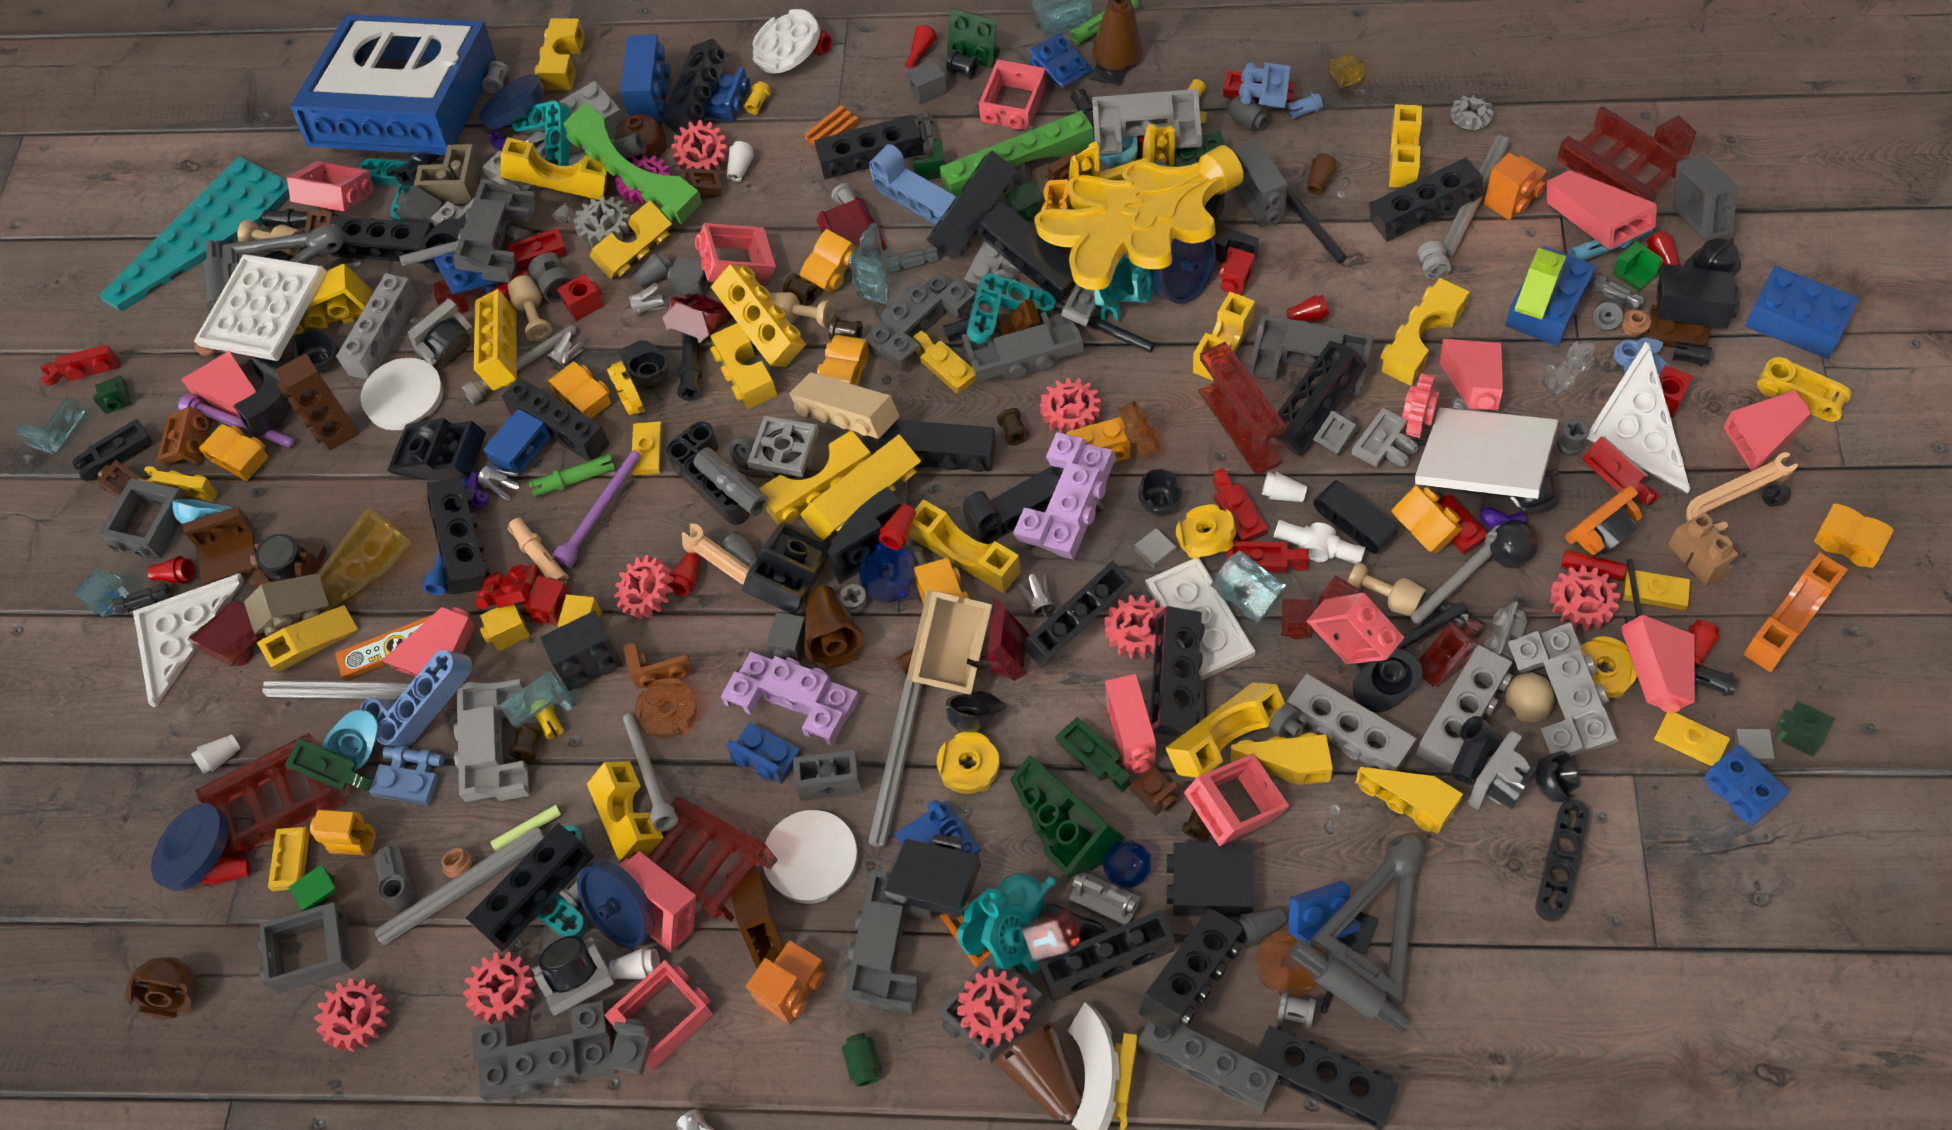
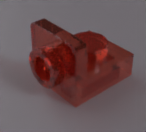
(443, 293)
(1294, 618)

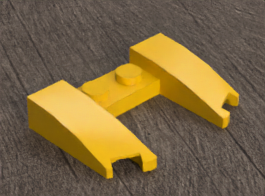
(1158, 144)

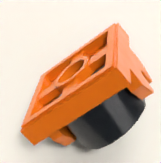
(1608, 523)

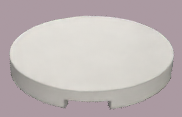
(785, 41)
(401, 393)
(813, 856)

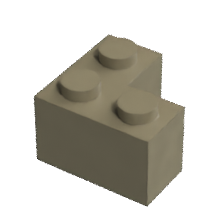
(455, 178)
(280, 602)

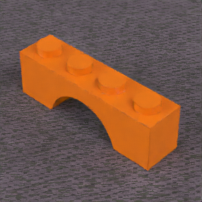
(1795, 612)

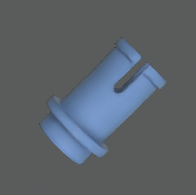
(1306, 105)

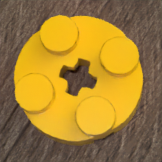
(628, 395)
(1218, 539)
(1618, 658)
(977, 777)

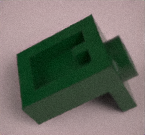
(112, 395)

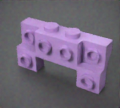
(1073, 500)
(794, 688)

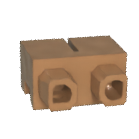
(1704, 549)

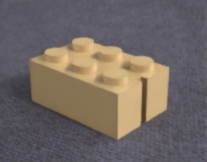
(946, 637)

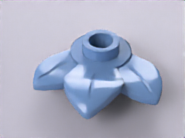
(1633, 347)

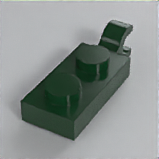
(1093, 753)
(326, 766)

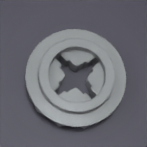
(1470, 120)

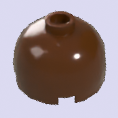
(650, 131)
(162, 988)

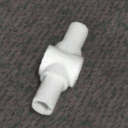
(1320, 541)

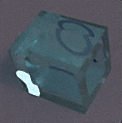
(99, 590)

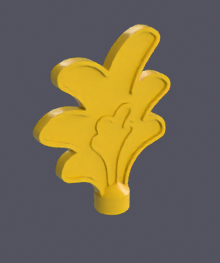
(1137, 214)

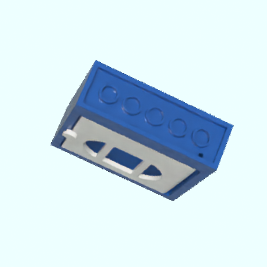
(394, 107)

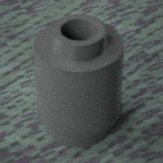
(1248, 115)

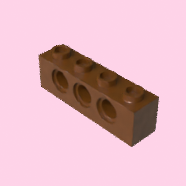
(316, 402)

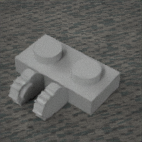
(986, 262)
(1380, 438)

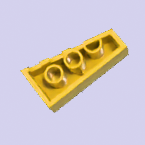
(338, 298)
(877, 472)

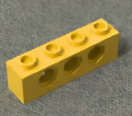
(758, 315)
(495, 340)

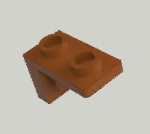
(645, 674)

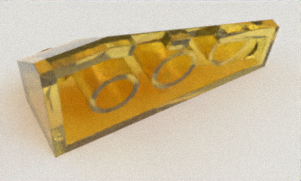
(362, 556)

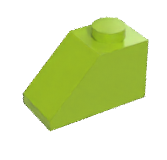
(1540, 283)

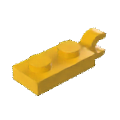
(945, 363)
(192, 487)
(1127, 1056)

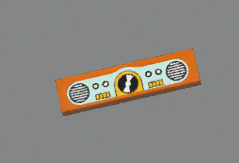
(372, 652)

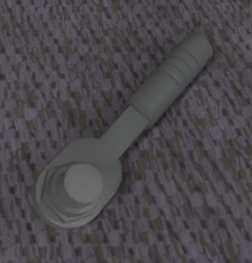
(1025, 174)

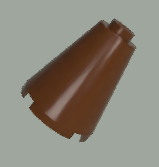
(1118, 37)
(830, 630)
(1043, 1072)

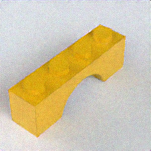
(524, 164)
(1440, 308)
(791, 497)
(987, 562)
(1201, 746)

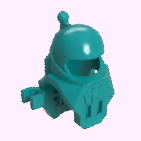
(1128, 284)
(998, 919)

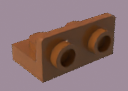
(183, 436)

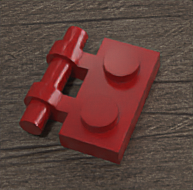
(507, 589)

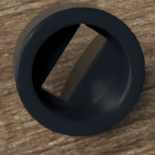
(1774, 490)

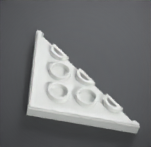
(1641, 424)
(167, 626)

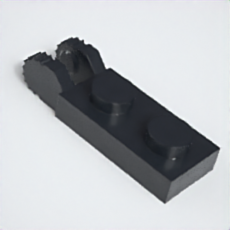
(111, 448)

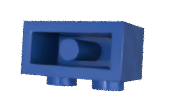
(517, 443)
(1745, 785)

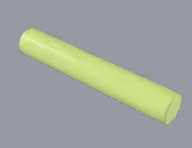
(537, 821)

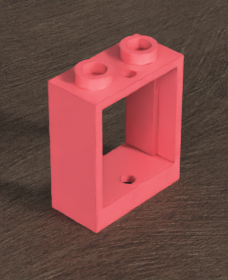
(1006, 74)
(330, 185)
(735, 237)
(1350, 619)
(1130, 724)
(1216, 811)
(669, 900)
(646, 991)

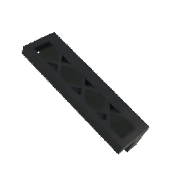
(1321, 398)

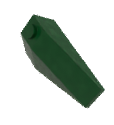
(1069, 828)

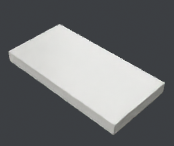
(1189, 588)

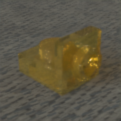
(1347, 69)

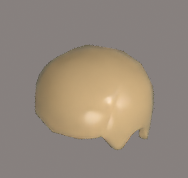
(1530, 697)

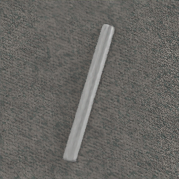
(1468, 210)
(334, 689)
(895, 764)
(458, 886)

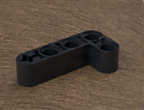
(689, 444)
(1001, 514)

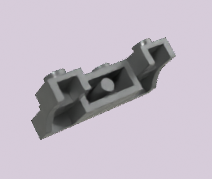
(486, 227)
(916, 312)
(1300, 345)
(1024, 350)
(877, 951)
(544, 1062)

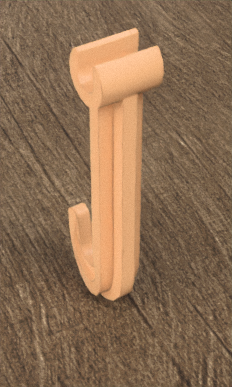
(1740, 487)
(714, 553)

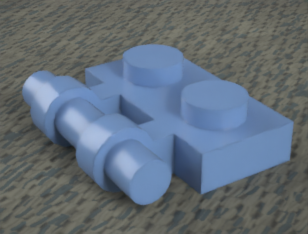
(1273, 85)
(404, 784)

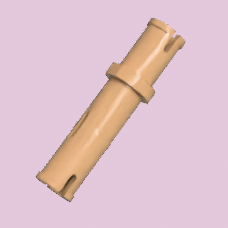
(531, 544)

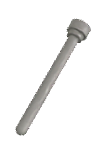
(476, 390)
(1455, 580)
(662, 814)

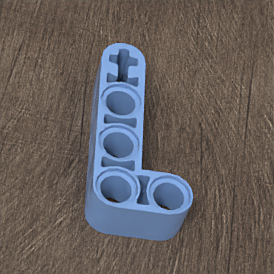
(906, 187)
(406, 719)

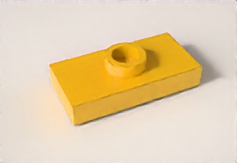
(648, 442)
(1658, 590)
(1691, 738)
(288, 857)

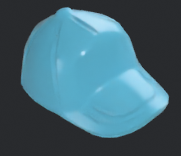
(1128, 154)
(190, 509)
(353, 736)

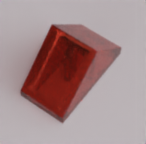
(1446, 655)

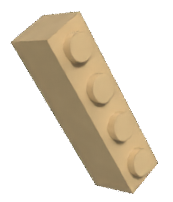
(844, 405)

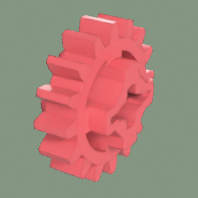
(687, 149)
(1070, 405)
(1420, 405)
(643, 587)
(1584, 596)
(1136, 628)
(490, 980)
(980, 1007)
(365, 1016)

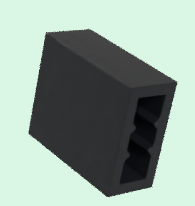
(1696, 296)
(1210, 877)

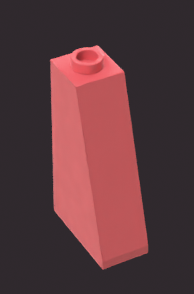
(1600, 209)

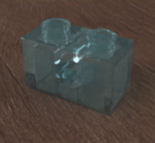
(1262, 590)

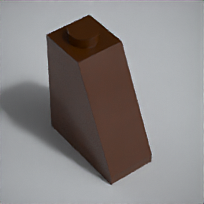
(756, 918)

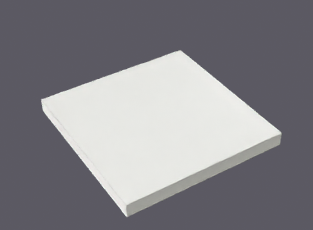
(260, 307)
(1487, 452)

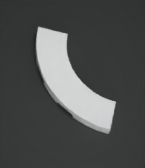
(1100, 1066)

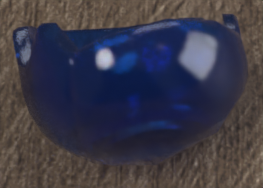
(1127, 864)

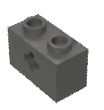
(827, 775)

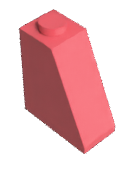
(1474, 371)
(220, 383)
(1766, 427)
(442, 631)
(1662, 662)

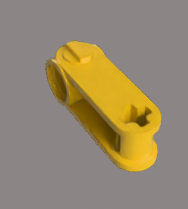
(1815, 389)

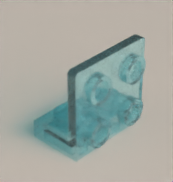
(1061, 15)
(867, 268)

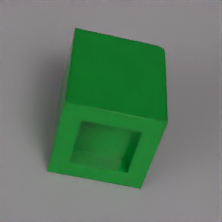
(1637, 266)
(313, 888)

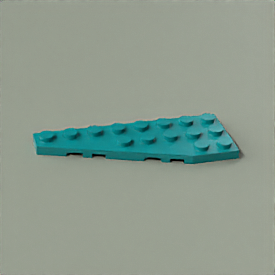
(215, 215)

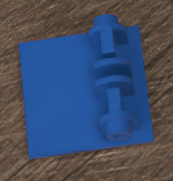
(1059, 60)
(462, 280)
(938, 820)

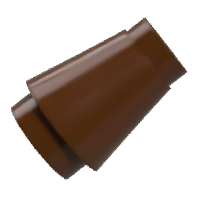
(1320, 173)

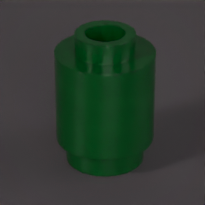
(862, 1059)

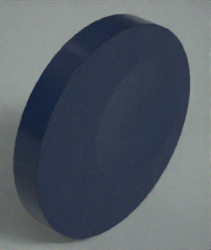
(511, 101)
(1188, 272)
(190, 847)
(615, 903)

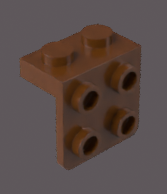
(222, 544)

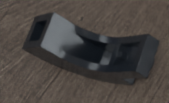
(1227, 237)
(268, 404)

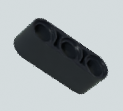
(1355, 517)

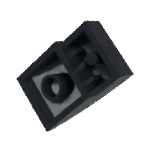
(437, 450)
(861, 534)
(787, 567)

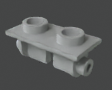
(1507, 623)
(1104, 898)

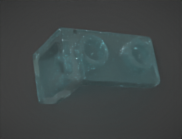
(56, 430)
(535, 698)

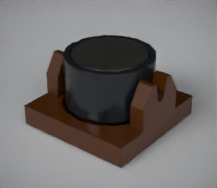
(284, 558)

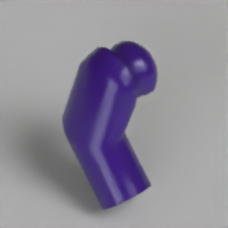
(497, 139)
(478, 497)
(1493, 517)

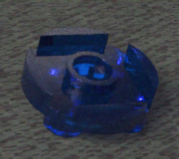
(900, 579)

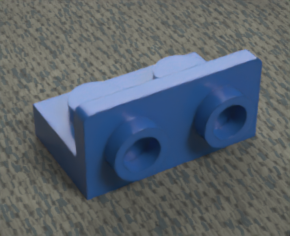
(728, 96)
(764, 752)
(1315, 907)

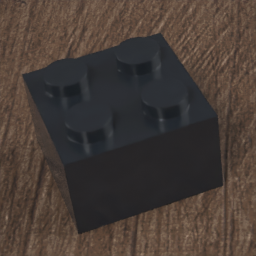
(581, 651)

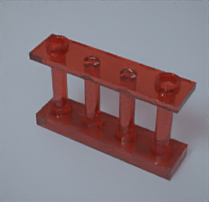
(1586, 162)
(1241, 408)
(247, 780)
(730, 841)

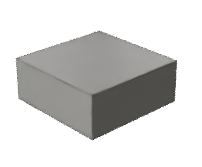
(1155, 548)
(1756, 743)

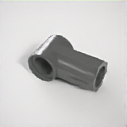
(394, 877)

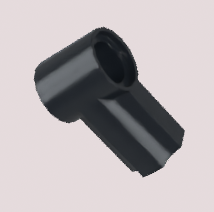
(1479, 743)

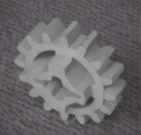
(601, 219)

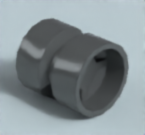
(549, 275)

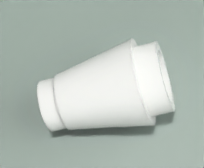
(739, 160)
(1283, 488)
(214, 754)
(635, 964)

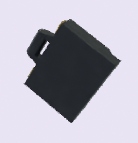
(933, 875)

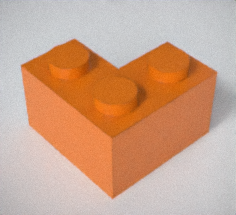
(1513, 185)
(787, 982)

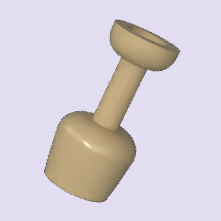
(250, 231)
(526, 298)
(790, 304)
(1403, 596)

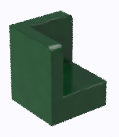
(930, 166)

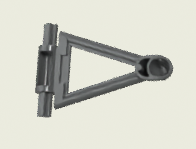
(219, 267)
(1344, 970)

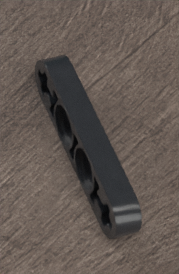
(1562, 860)

